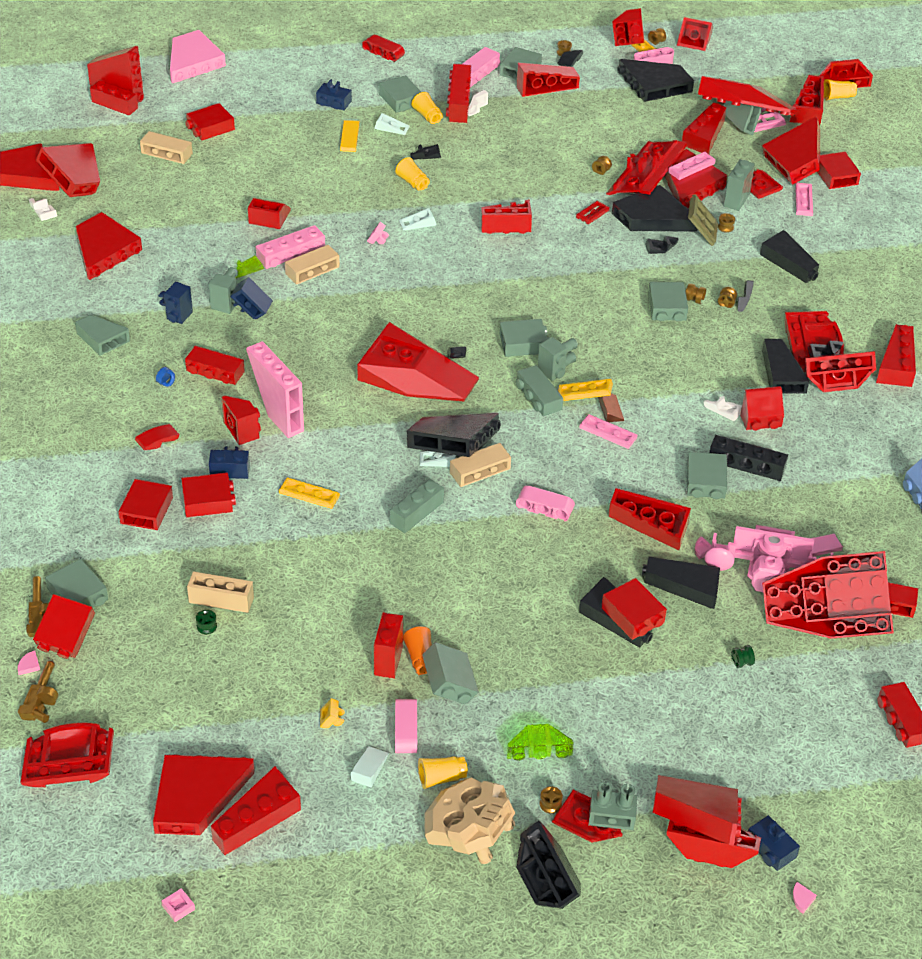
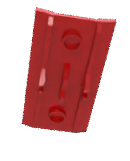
(647, 167)

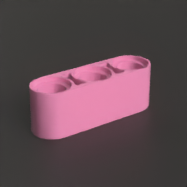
(660, 55)
(545, 502)
(405, 725)

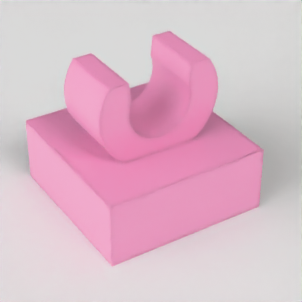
(378, 234)
(178, 905)

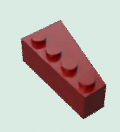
(899, 359)

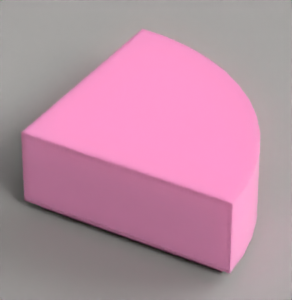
(702, 547)
(28, 663)
(802, 897)

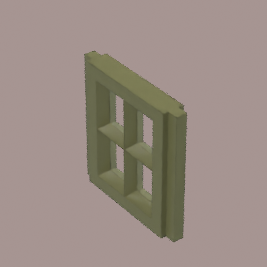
(703, 219)

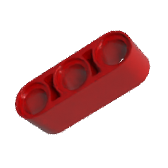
(383, 47)

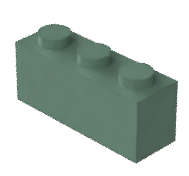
(539, 390)
(417, 505)

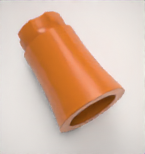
(417, 642)

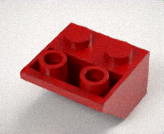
(628, 28)
(267, 213)

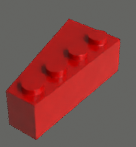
(542, 79)
(459, 93)
(810, 100)
(705, 128)
(651, 516)
(256, 811)

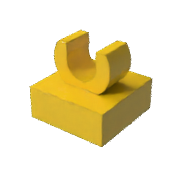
(329, 714)

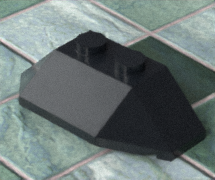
(546, 869)

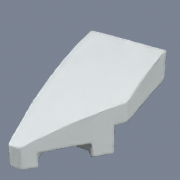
(478, 101)
(42, 209)
(726, 409)

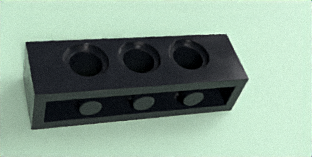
(750, 457)

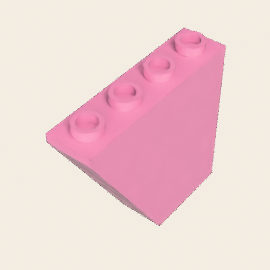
(194, 55)
(278, 388)

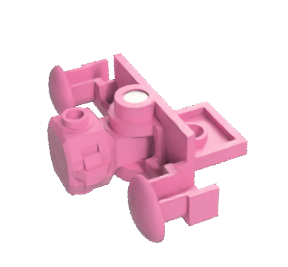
(768, 549)

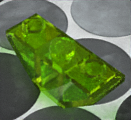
(539, 740)

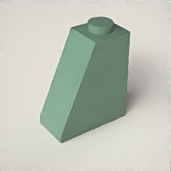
(743, 116)
(101, 334)

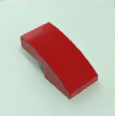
(154, 437)

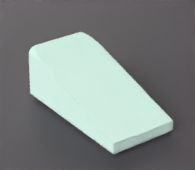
(390, 124)
(419, 220)
(437, 459)
(369, 766)

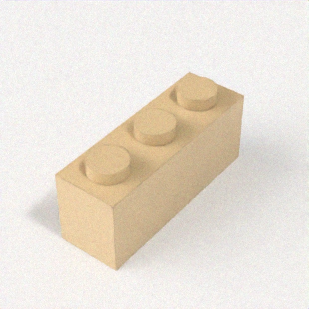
(166, 147)
(312, 264)
(480, 465)
(220, 592)

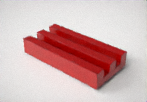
(594, 214)

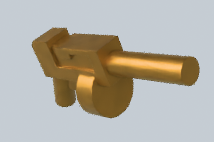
(36, 608)
(38, 696)

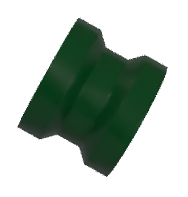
(203, 618)
(743, 656)

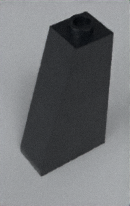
(790, 256)
(783, 368)
(684, 579)
(592, 608)

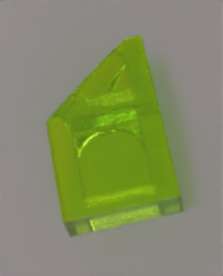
(248, 266)

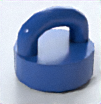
(165, 374)

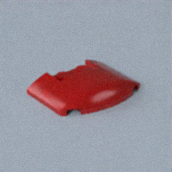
(808, 329)
(68, 755)

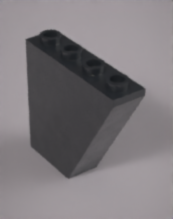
(655, 79)
(653, 212)
(454, 433)

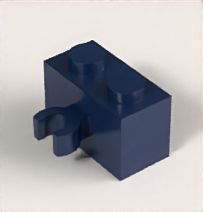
(333, 96)
(251, 298)
(177, 302)
(233, 462)
(775, 845)

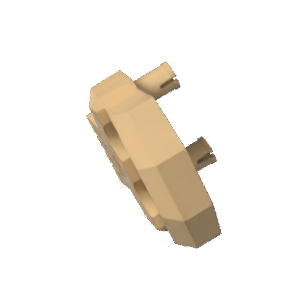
(469, 817)

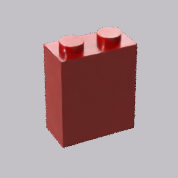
(210, 121)
(838, 170)
(208, 494)
(145, 504)
(634, 608)
(63, 627)
(388, 645)

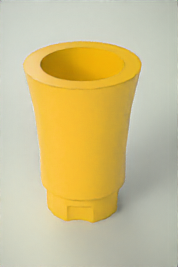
(839, 89)
(426, 107)
(412, 174)
(441, 770)

